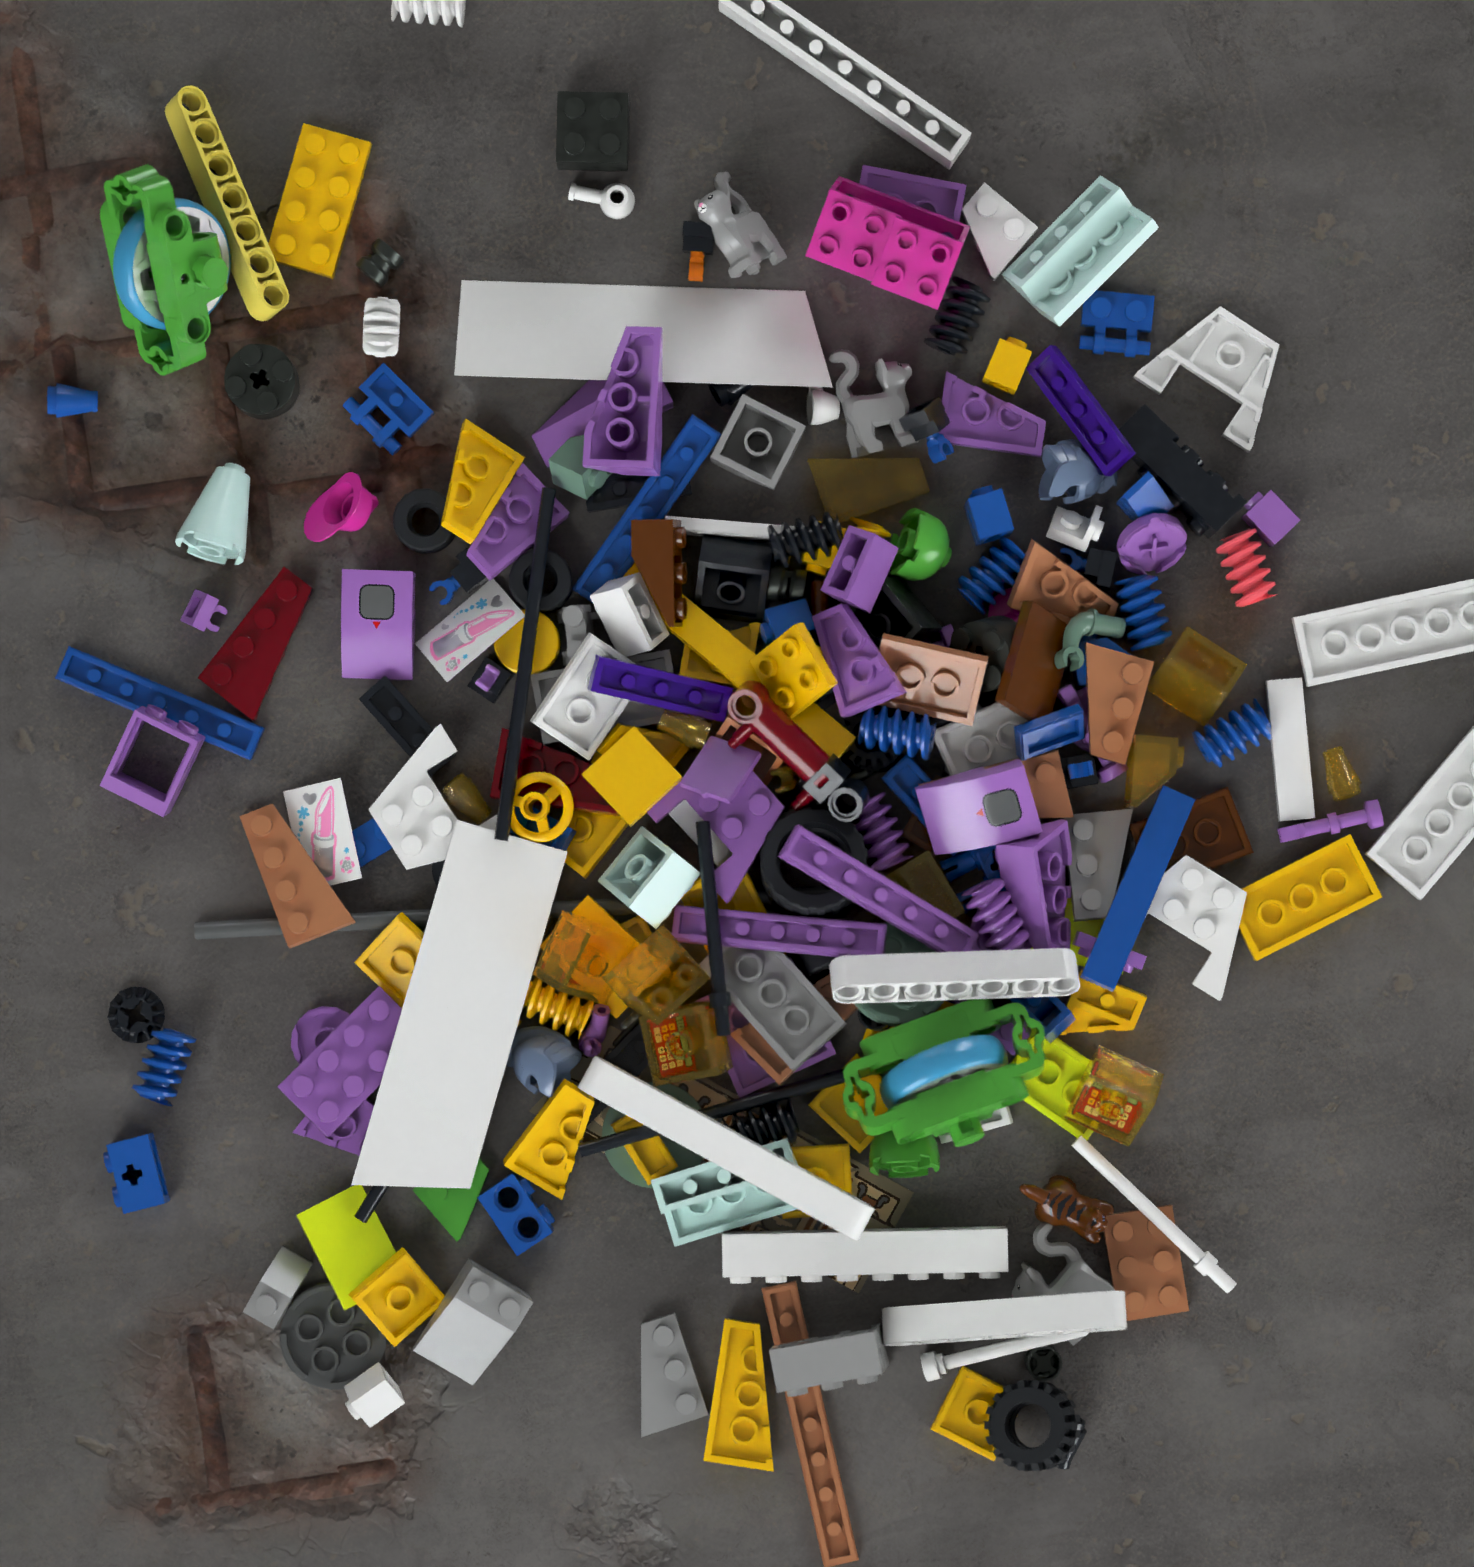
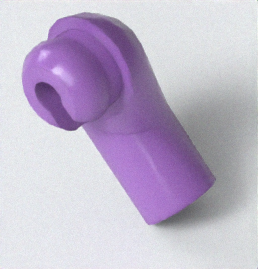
(595, 1032)

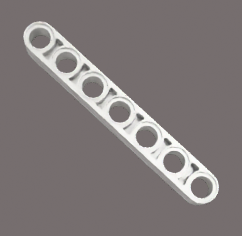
(954, 975)
(1004, 1318)

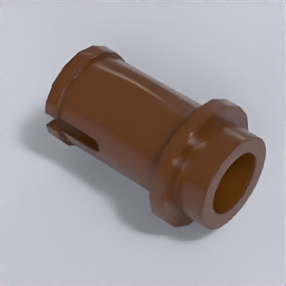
(818, 600)

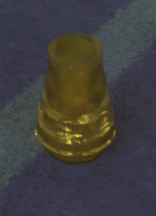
(685, 728)
(1340, 775)
(466, 797)

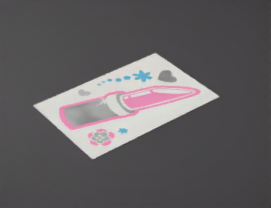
(470, 630)
(324, 829)

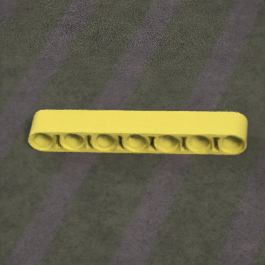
(228, 187)

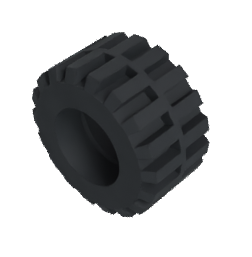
(1002, 1425)

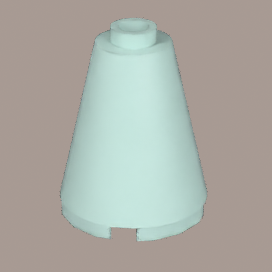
(219, 518)

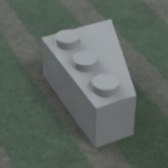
(829, 1361)

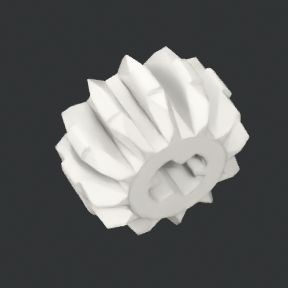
(381, 327)

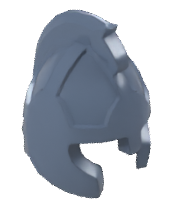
(1073, 471)
(542, 1058)

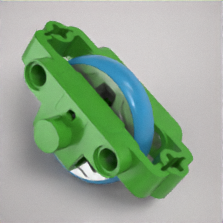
(165, 266)
(944, 1072)

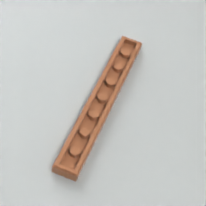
(812, 1436)

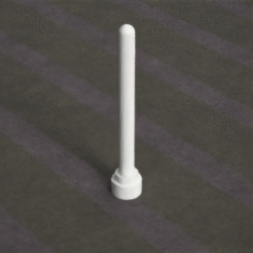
(936, 1365)

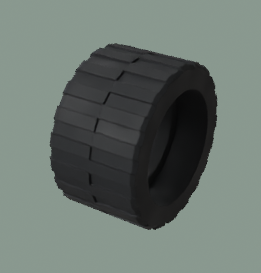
(824, 825)

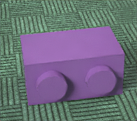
(859, 569)

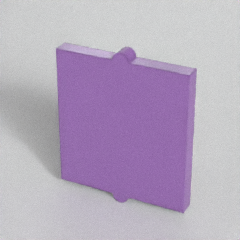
(720, 770)

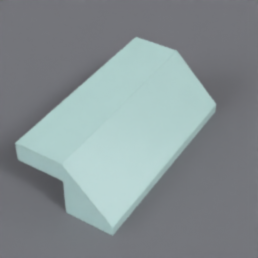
(1079, 251)
(713, 1200)

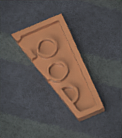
(1046, 784)

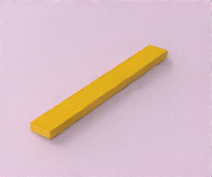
(732, 661)

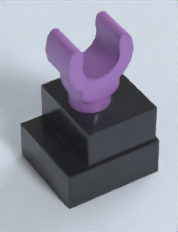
(490, 680)

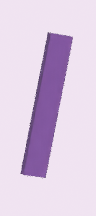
(876, 893)
(782, 932)

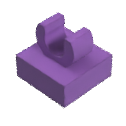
(200, 611)

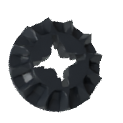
(151, 1008)

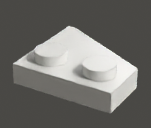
(996, 228)

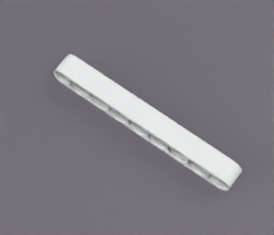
(726, 1148)

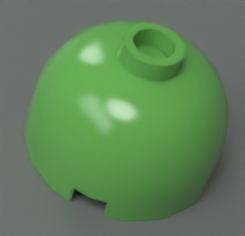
(921, 546)
(904, 1159)

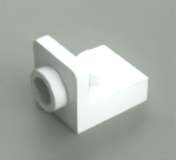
(1074, 529)

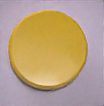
(546, 645)

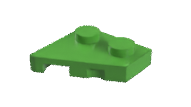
(454, 1205)

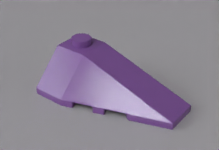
(574, 416)
(628, 418)
(1036, 880)

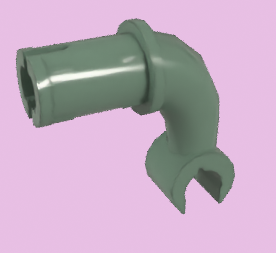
(1086, 624)

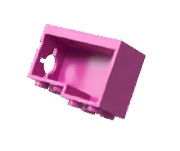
(887, 242)

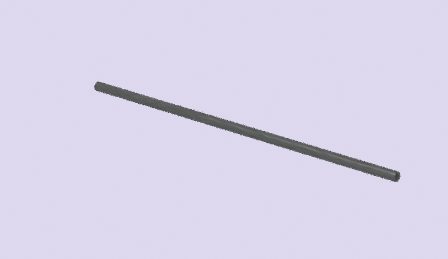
(419, 917)

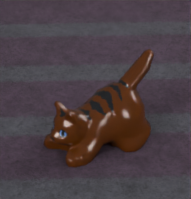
(1063, 1205)

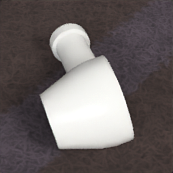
(602, 197)
(821, 406)

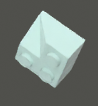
(649, 877)

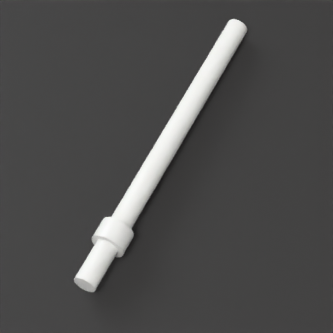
(1204, 1261)

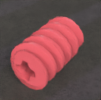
(1245, 568)

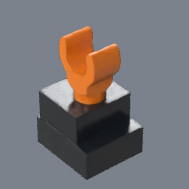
(697, 241)

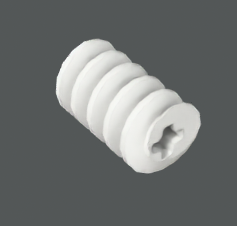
(432, 8)

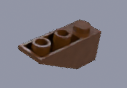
(658, 555)

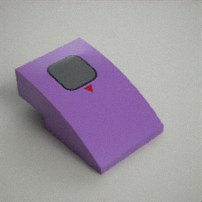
(377, 624)
(979, 808)

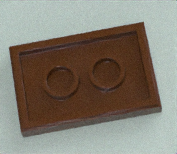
(1030, 675)
(1211, 832)

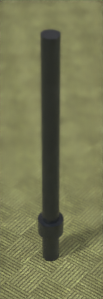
(719, 998)

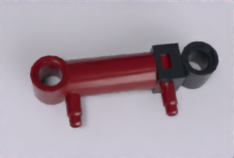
(821, 773)

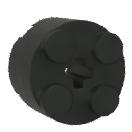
(252, 363)
(987, 638)

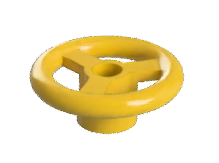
(526, 807)

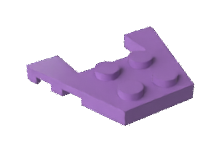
(738, 825)

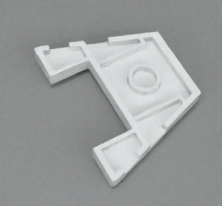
(1228, 358)
(413, 809)
(1205, 911)

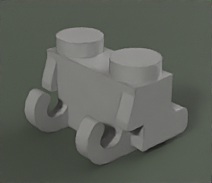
(577, 626)

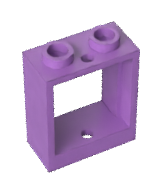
(137, 791)

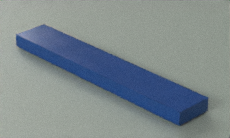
(650, 503)
(136, 691)
(1137, 888)

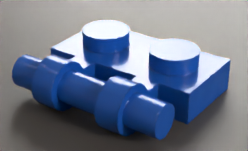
(1117, 312)
(396, 401)

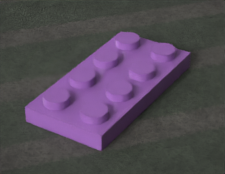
(346, 1064)

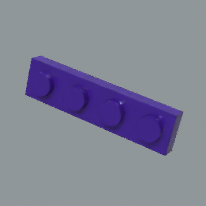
(1080, 410)
(659, 688)

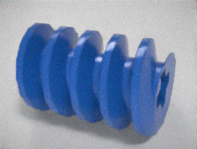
(992, 576)
(1143, 611)
(897, 732)
(1233, 734)
(163, 1065)

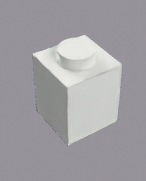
(373, 1395)

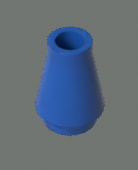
(70, 400)

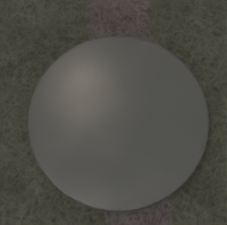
(326, 1342)

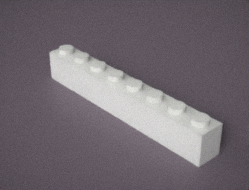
(851, 76)
(876, 1253)

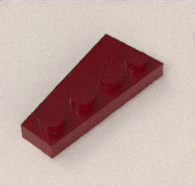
(252, 653)
(540, 758)

